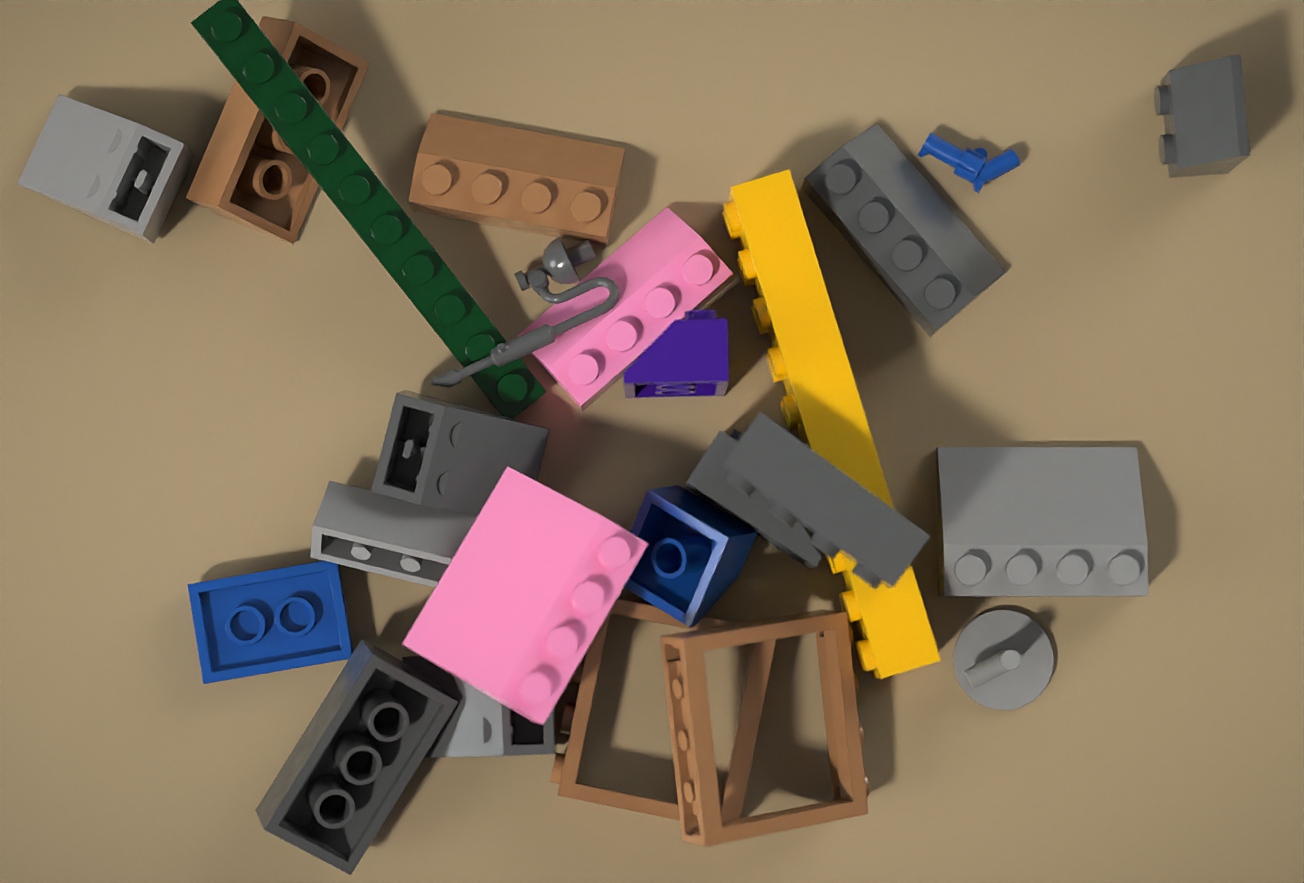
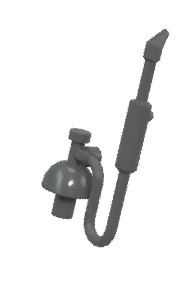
(560, 266)

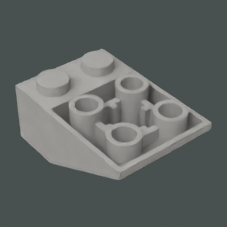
(107, 167)

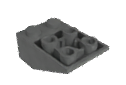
(452, 453)
(481, 723)

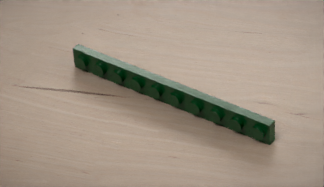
(364, 202)

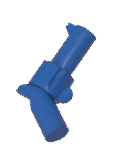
(970, 163)

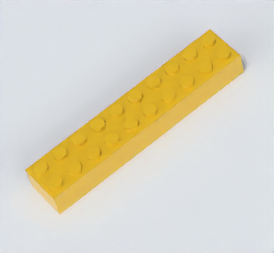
(822, 400)

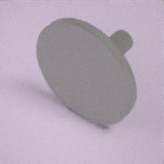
(1003, 659)

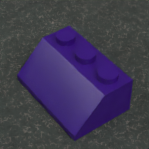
(683, 360)

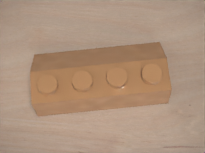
(247, 165)
(516, 179)

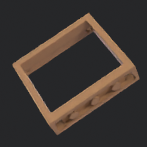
(577, 717)
(693, 736)

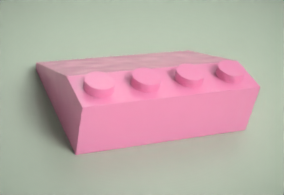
(525, 595)

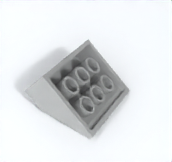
(1040, 522)

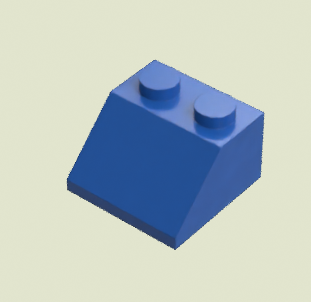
(689, 553)

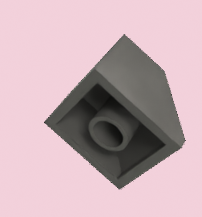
(1203, 118)

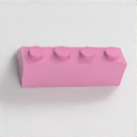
(658, 279)

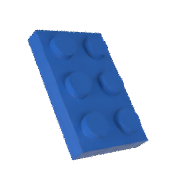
(270, 621)

